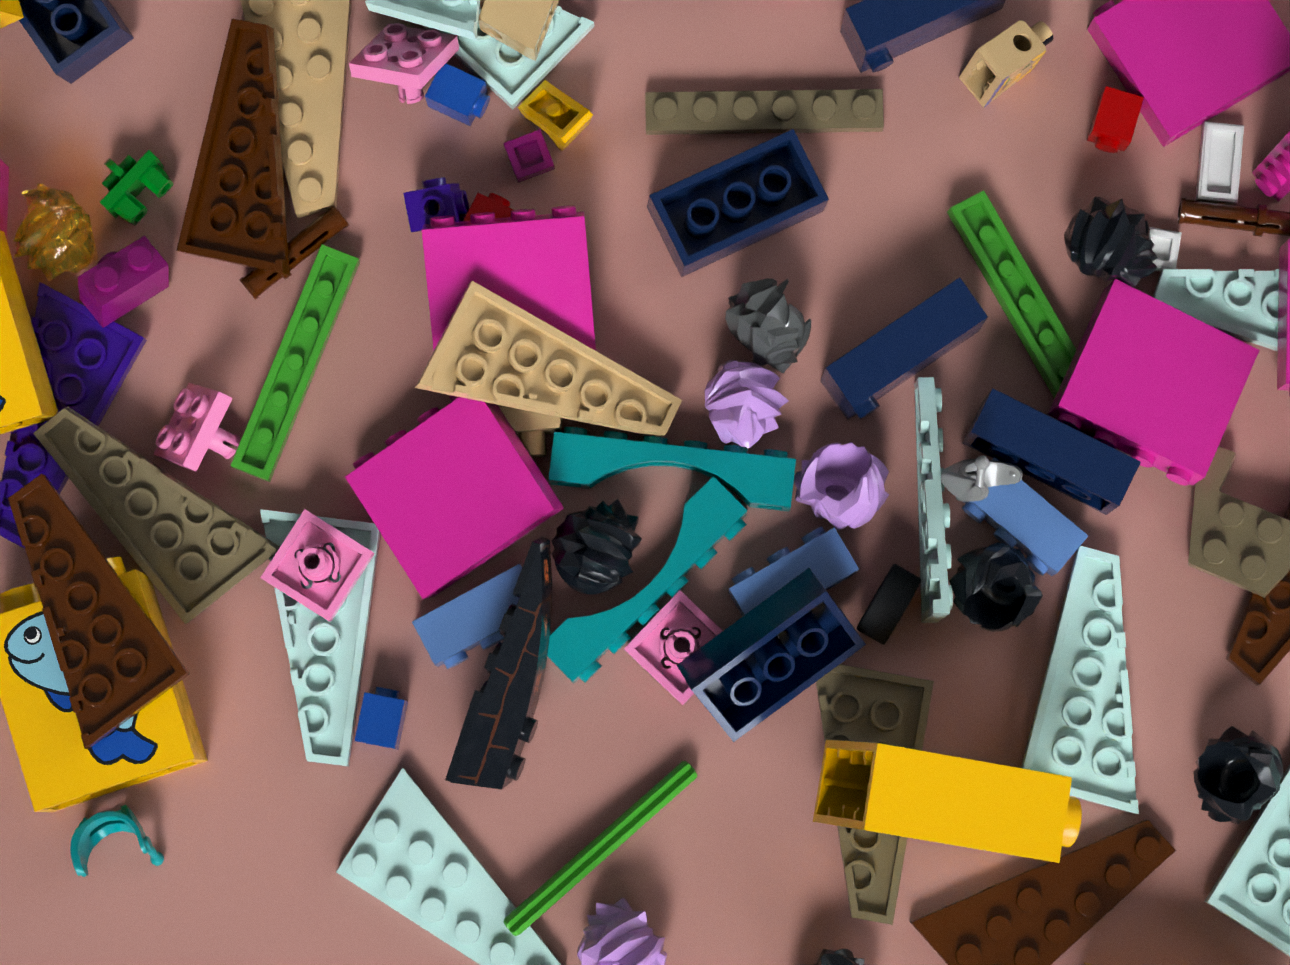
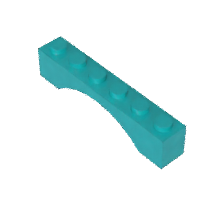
(588, 460)
(706, 521)

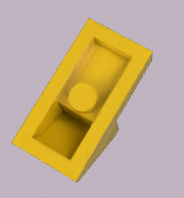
(555, 114)

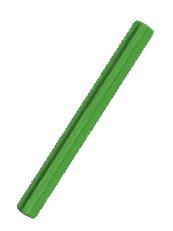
(600, 848)

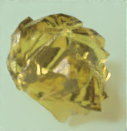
(55, 233)

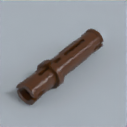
(1221, 215)
(299, 249)

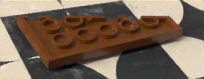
(99, 631)

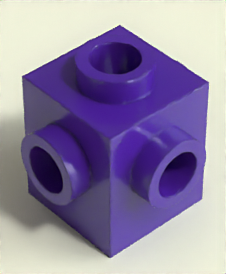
(423, 203)

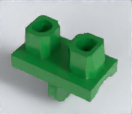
(128, 181)

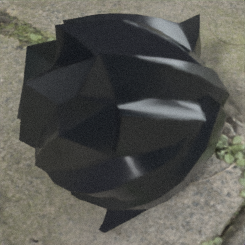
(1111, 242)
(595, 547)
(995, 587)
(1237, 775)

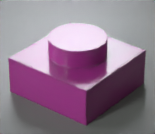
(529, 156)

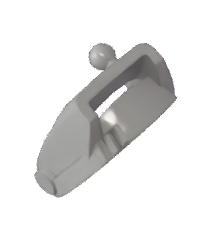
(972, 477)

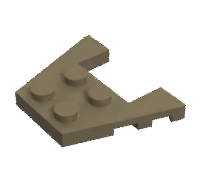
(1235, 537)

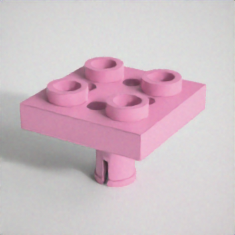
(404, 58)
(196, 428)
(315, 564)
(650, 648)

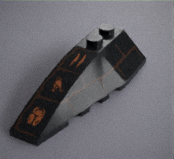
(505, 706)

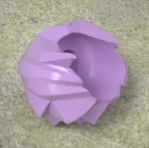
(743, 402)
(842, 484)
(620, 938)

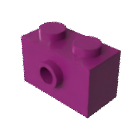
(123, 281)

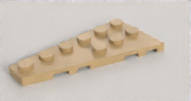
(311, 92)
(522, 363)

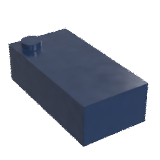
(888, 28)
(74, 33)
(737, 203)
(903, 349)
(1051, 452)
(770, 655)

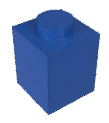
(458, 94)
(381, 718)

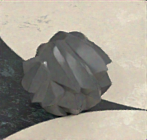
(767, 324)

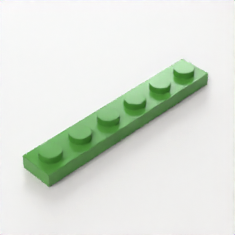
(1014, 287)
(295, 363)

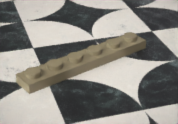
(764, 111)

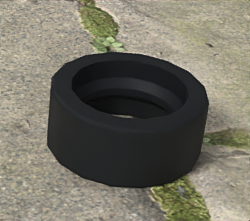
(889, 604)

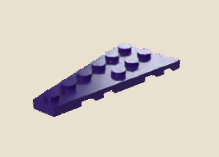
(84, 373)

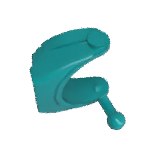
(101, 825)

